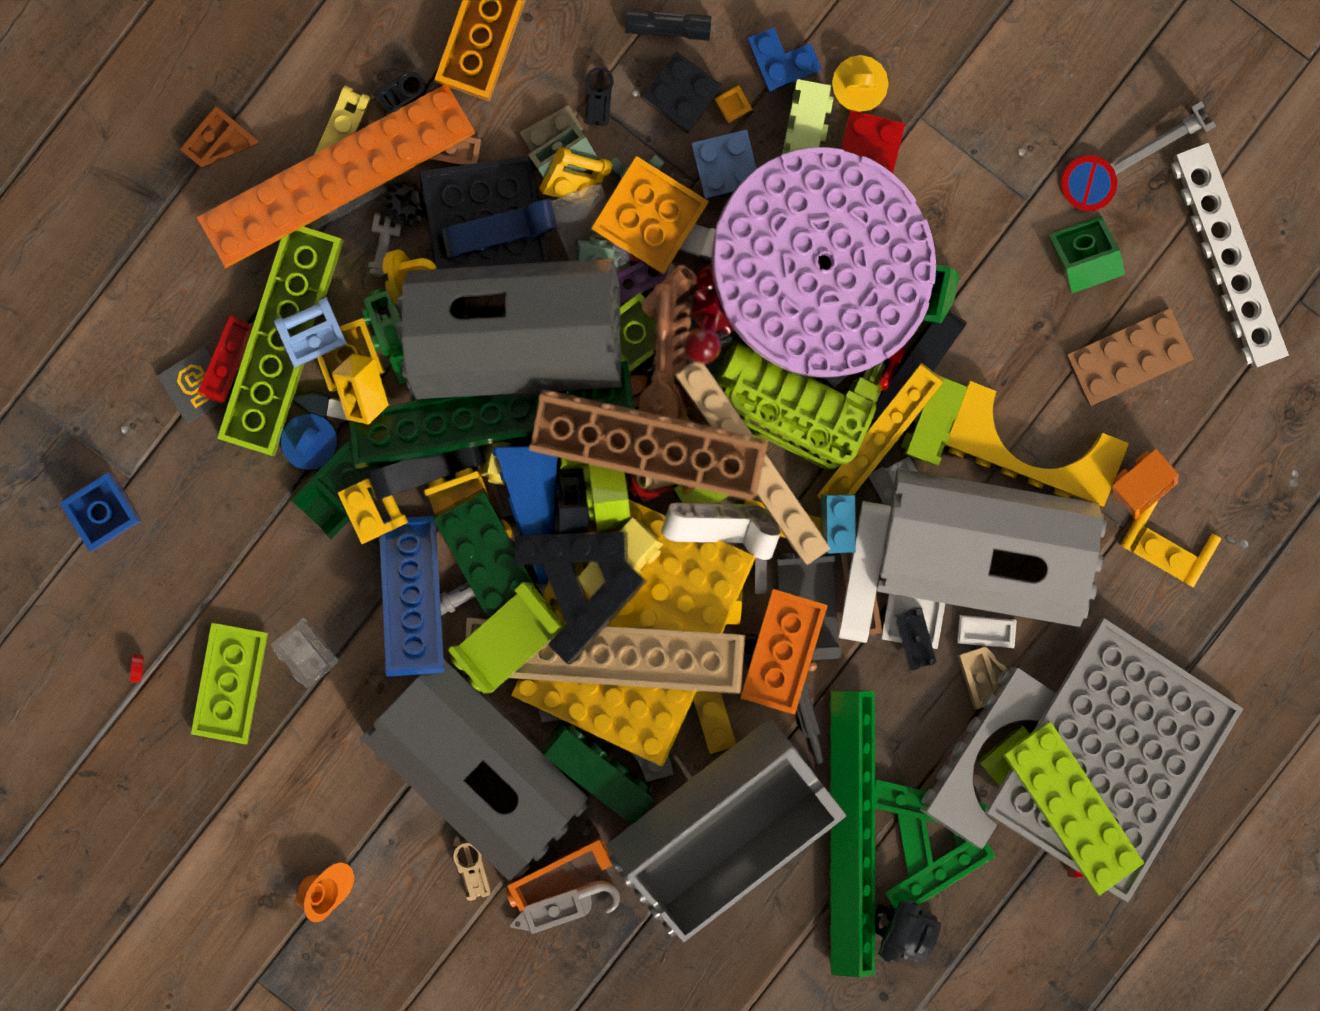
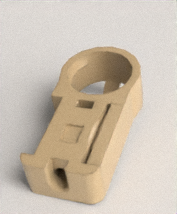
(473, 874)

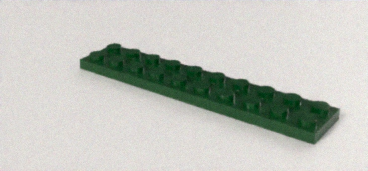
(459, 423)

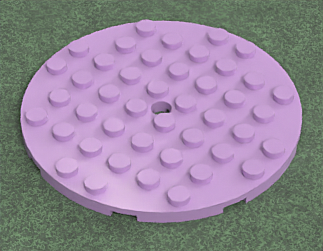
(771, 275)

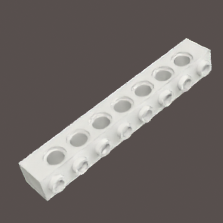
(1273, 346)

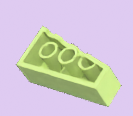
(807, 116)

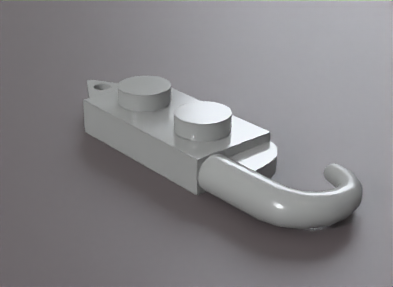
(564, 907)

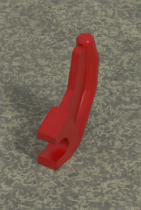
(890, 370)

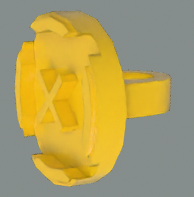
(860, 83)
(397, 265)

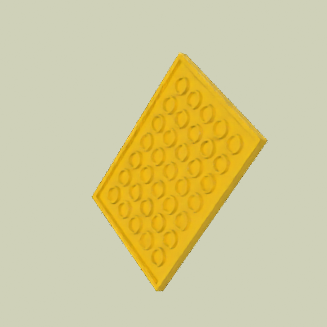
(685, 590)

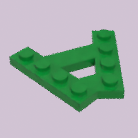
(924, 875)

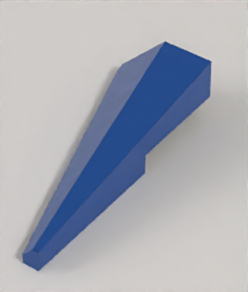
(532, 489)

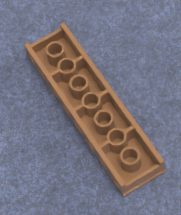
(648, 444)

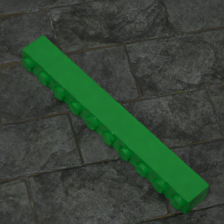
(854, 836)

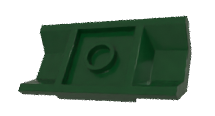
(320, 494)

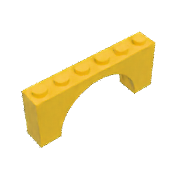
(1086, 478)

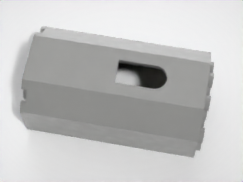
(945, 540)

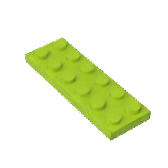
(1073, 808)

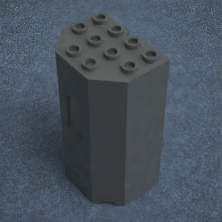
(555, 333)
(441, 735)
(724, 831)

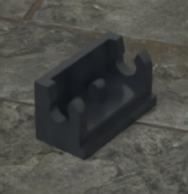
(915, 639)

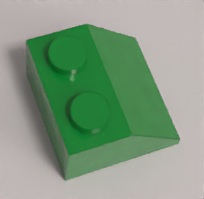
(1087, 254)

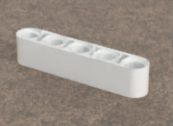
(864, 572)

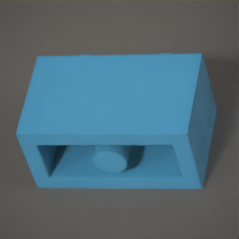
(838, 522)

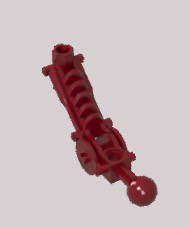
(703, 344)

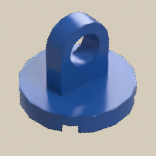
(309, 441)

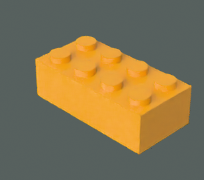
(479, 46)

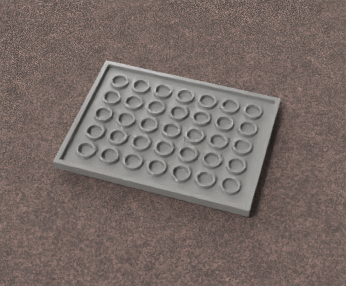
(1138, 735)

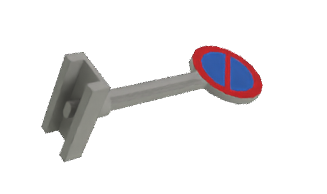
(1092, 182)

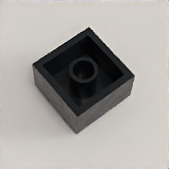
(682, 92)

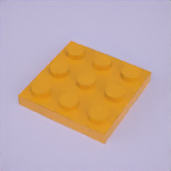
(649, 215)

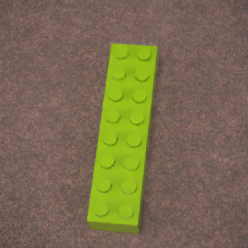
(266, 373)

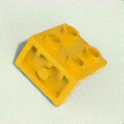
(447, 493)

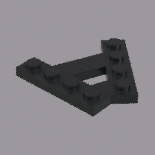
(583, 616)

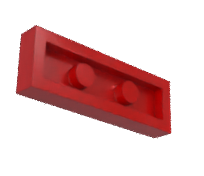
(225, 360)

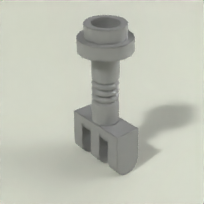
(386, 233)

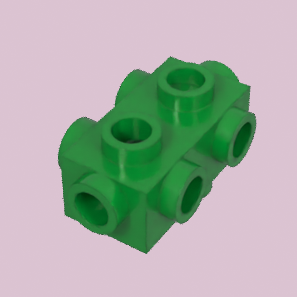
(385, 327)

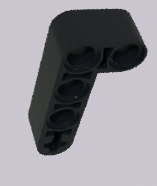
(421, 471)

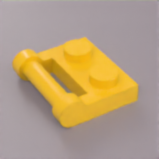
(564, 181)
(365, 514)

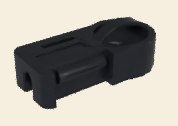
(598, 102)

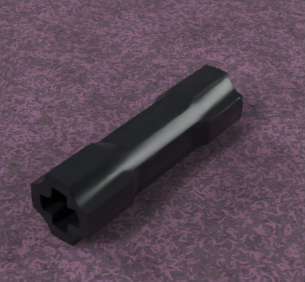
(678, 25)

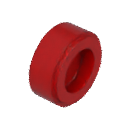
(136, 668)

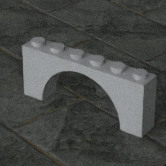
(953, 797)

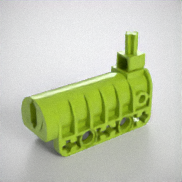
(799, 406)

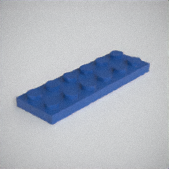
(411, 598)

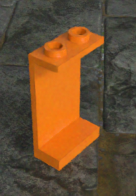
(596, 845)

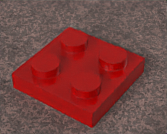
(873, 138)

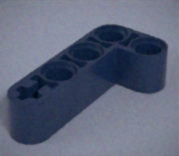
(499, 229)

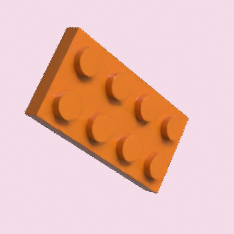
(783, 651)

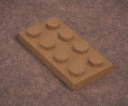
(1130, 357)

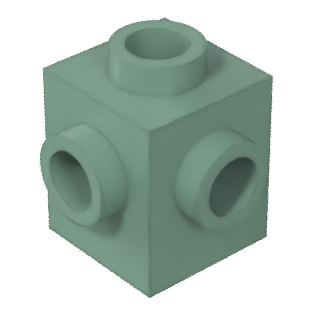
(595, 248)

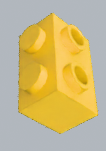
(360, 389)

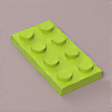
(229, 683)

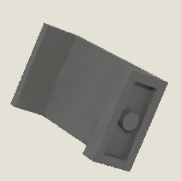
(817, 584)

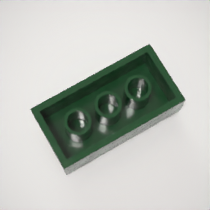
(483, 550)
(596, 773)

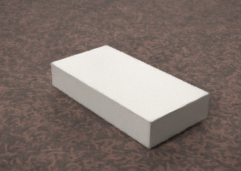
(986, 631)

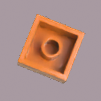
(1144, 483)

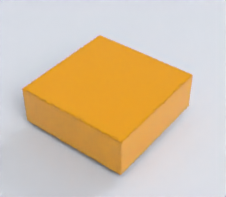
(733, 104)

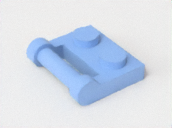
(314, 341)

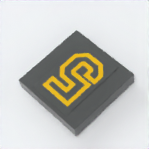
(183, 382)

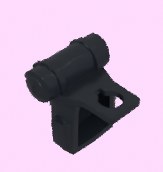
(909, 934)

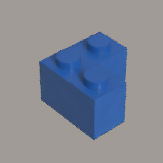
(780, 68)

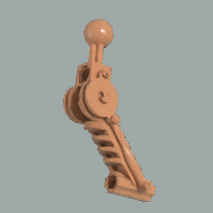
(670, 308)

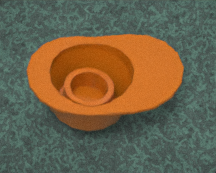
(325, 891)

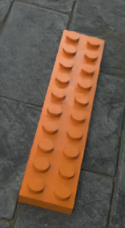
(335, 175)

